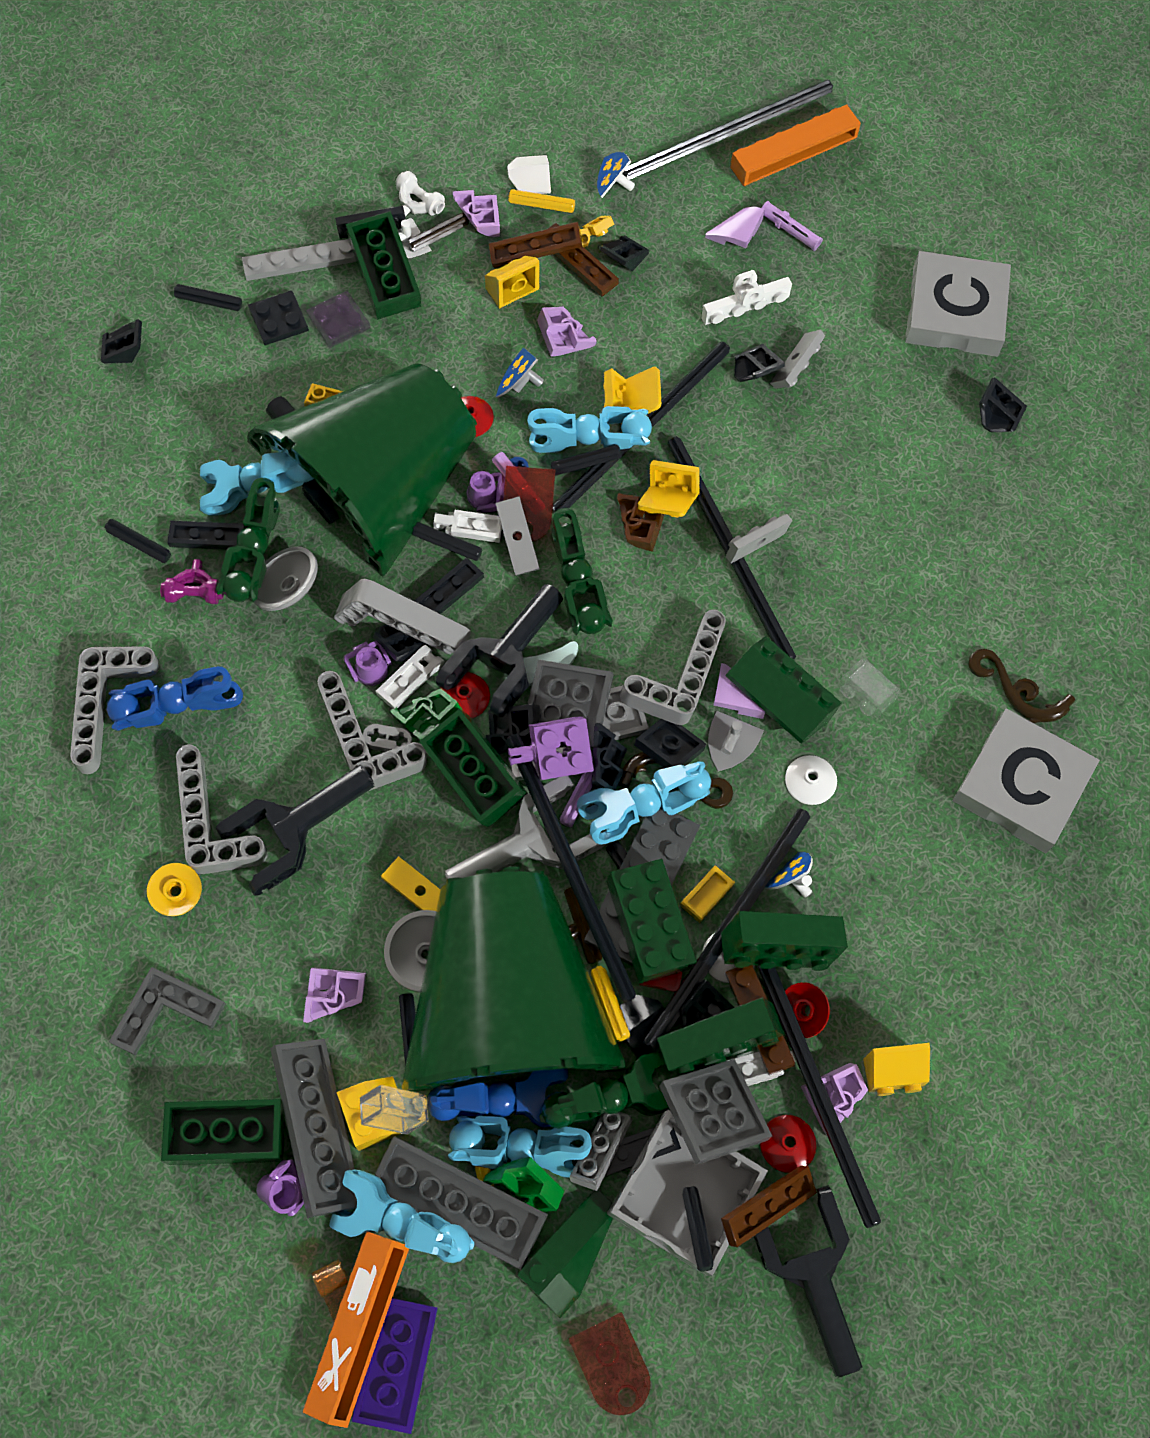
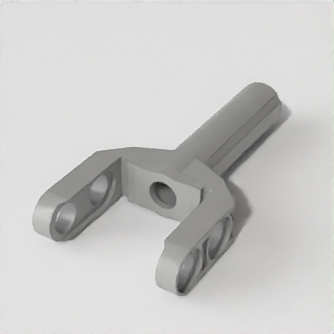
(527, 841)

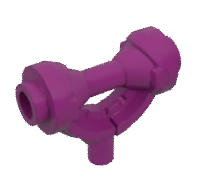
(175, 587)

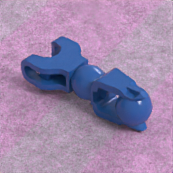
(173, 697)
(497, 1099)

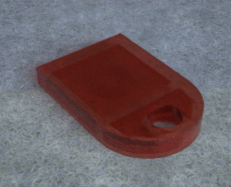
(536, 494)
(611, 1364)

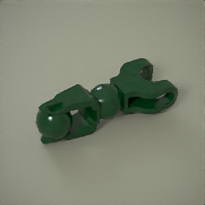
(250, 545)
(578, 576)
(609, 1096)

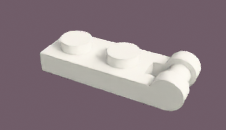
(409, 677)

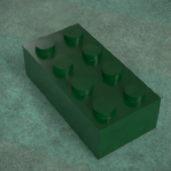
(383, 265)
(473, 768)
(651, 921)
(783, 940)
(721, 1037)
(223, 1132)

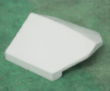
(530, 174)

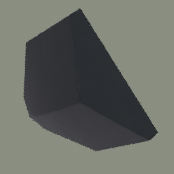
(625, 252)
(122, 344)
(756, 363)
(1000, 408)
(396, 643)
(703, 1004)
(640, 1017)

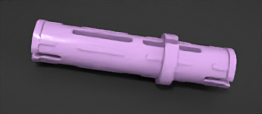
(811, 240)

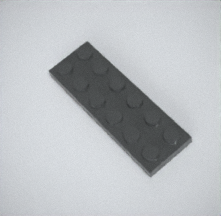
(658, 838)
(314, 1125)
(490, 1216)

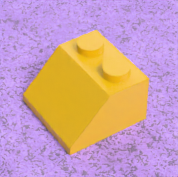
(513, 280)
(898, 1068)
(350, 1102)

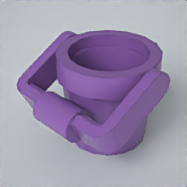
(483, 492)
(370, 665)
(281, 1190)

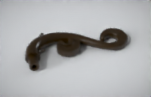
(1024, 685)
(638, 761)

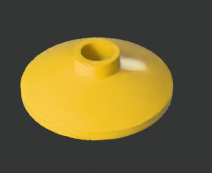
(171, 877)

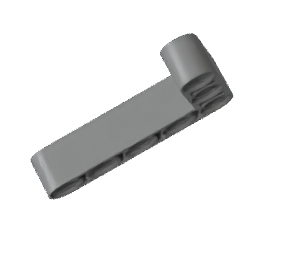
(401, 613)
(691, 676)
(96, 697)
(355, 740)
(201, 821)

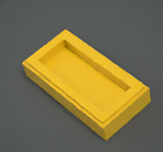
(707, 894)

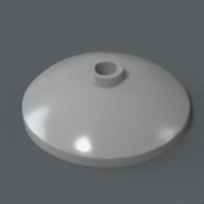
(287, 578)
(405, 947)

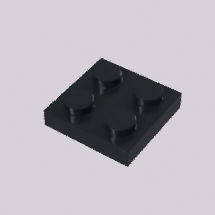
(278, 317)
(670, 744)

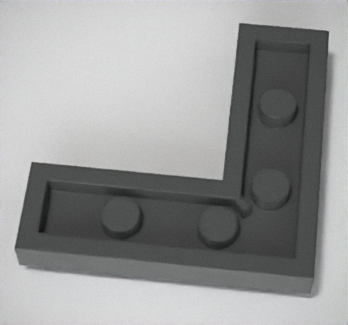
(154, 993)

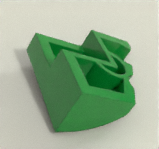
(426, 713)

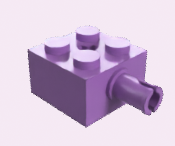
(544, 741)

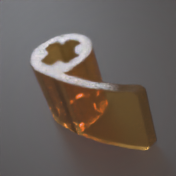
(331, 1285)

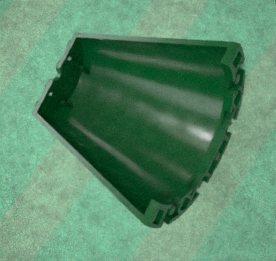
(378, 451)
(504, 987)

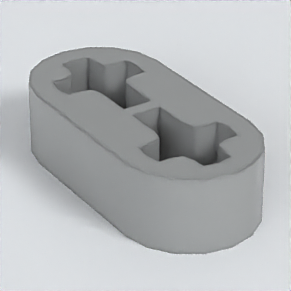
(385, 732)

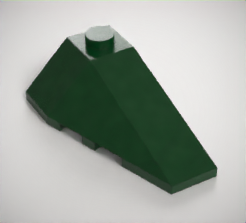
(566, 1259)

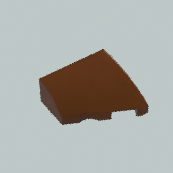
(639, 531)

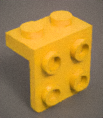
(634, 392)
(671, 489)

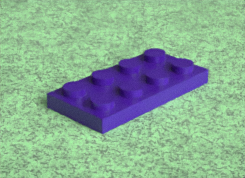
(397, 1368)

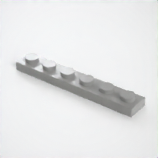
(298, 259)

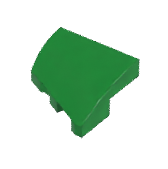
(528, 1183)

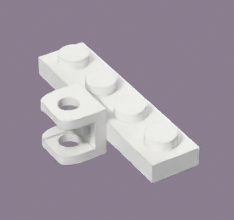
(747, 297)

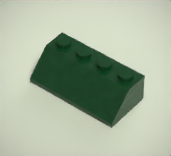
(783, 689)

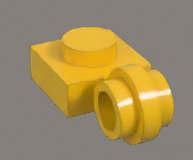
(596, 227)

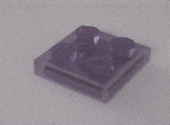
(338, 319)

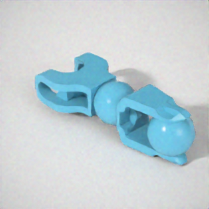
(564, 429)
(235, 483)
(620, 809)
(548, 1148)
(399, 1221)

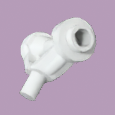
(431, 202)

